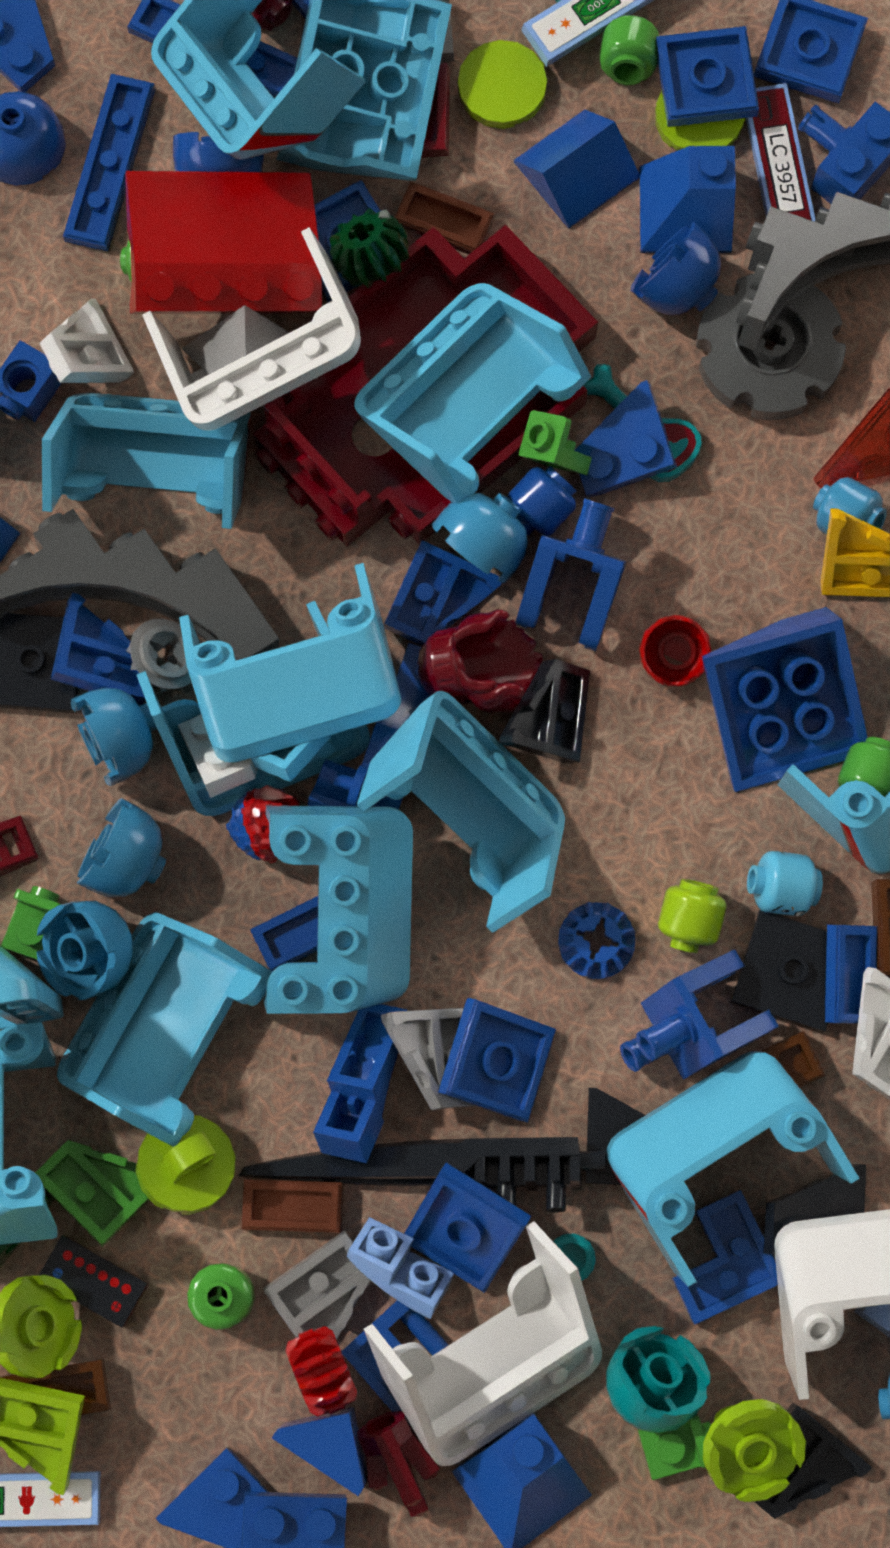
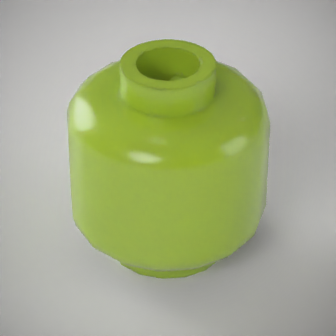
(692, 915)

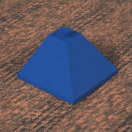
(785, 698)

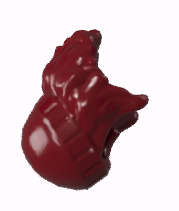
(480, 662)

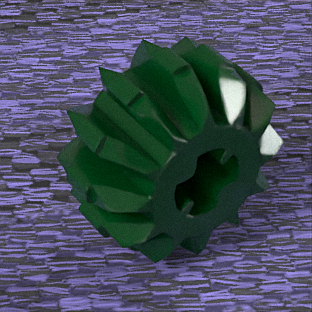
(369, 247)

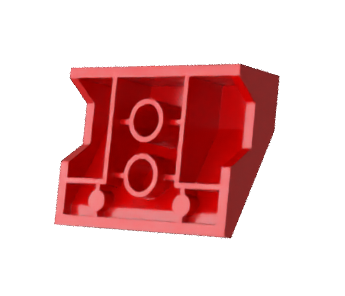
(221, 242)

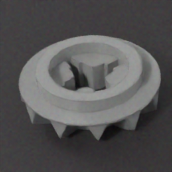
(149, 640)

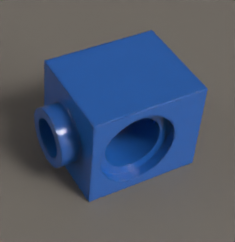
(25, 364)

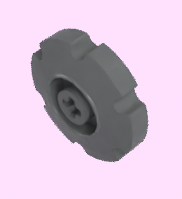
(776, 379)

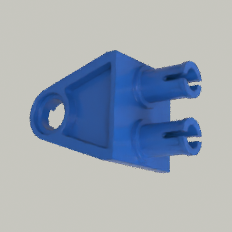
(585, 545)
(681, 1028)

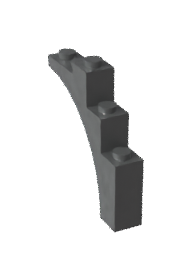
(798, 253)
(136, 575)

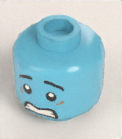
(785, 883)

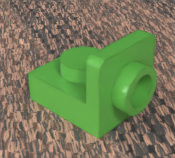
(547, 443)
(22, 930)
(675, 1449)

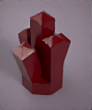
(393, 1443)

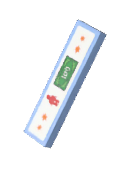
(573, 24)
(30, 1501)

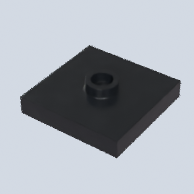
(27, 664)
(785, 971)

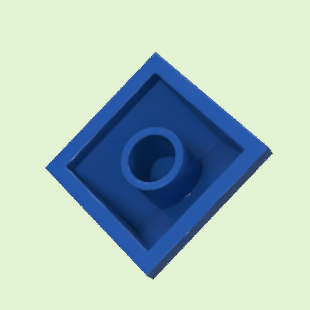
(579, 166)
(328, 1445)

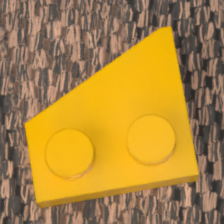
(855, 558)

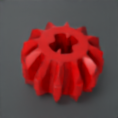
(321, 1371)

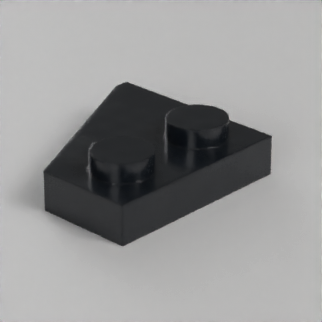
(551, 713)
(815, 1200)
(824, 1466)

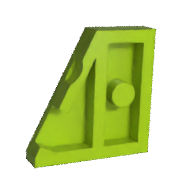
(40, 1429)

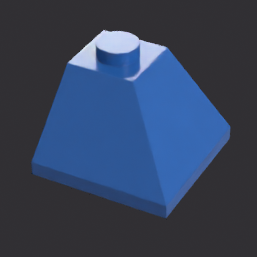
(685, 189)
(521, 1483)

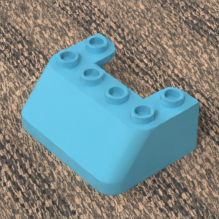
(360, 907)

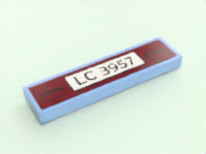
(779, 154)

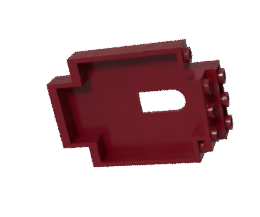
(313, 433)

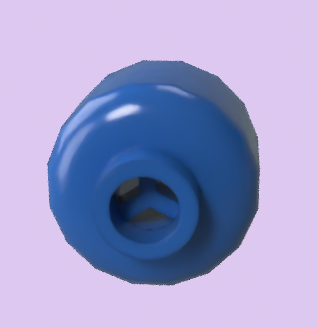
(543, 500)

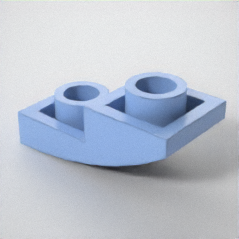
(388, 1262)

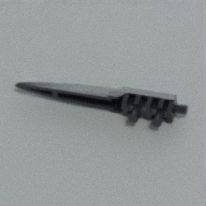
(489, 1161)

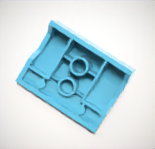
(399, 56)

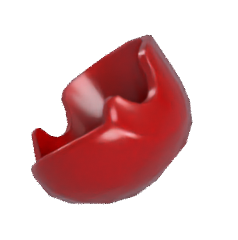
(679, 639)

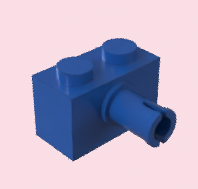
(855, 154)

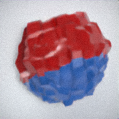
(249, 823)

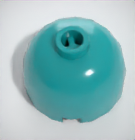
(656, 1380)

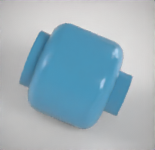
(851, 498)

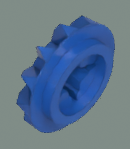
(576, 950)

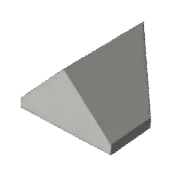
(232, 339)

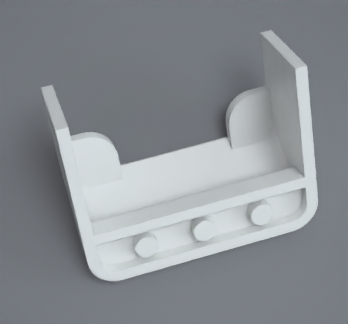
(270, 370)
(825, 1270)
(502, 1366)

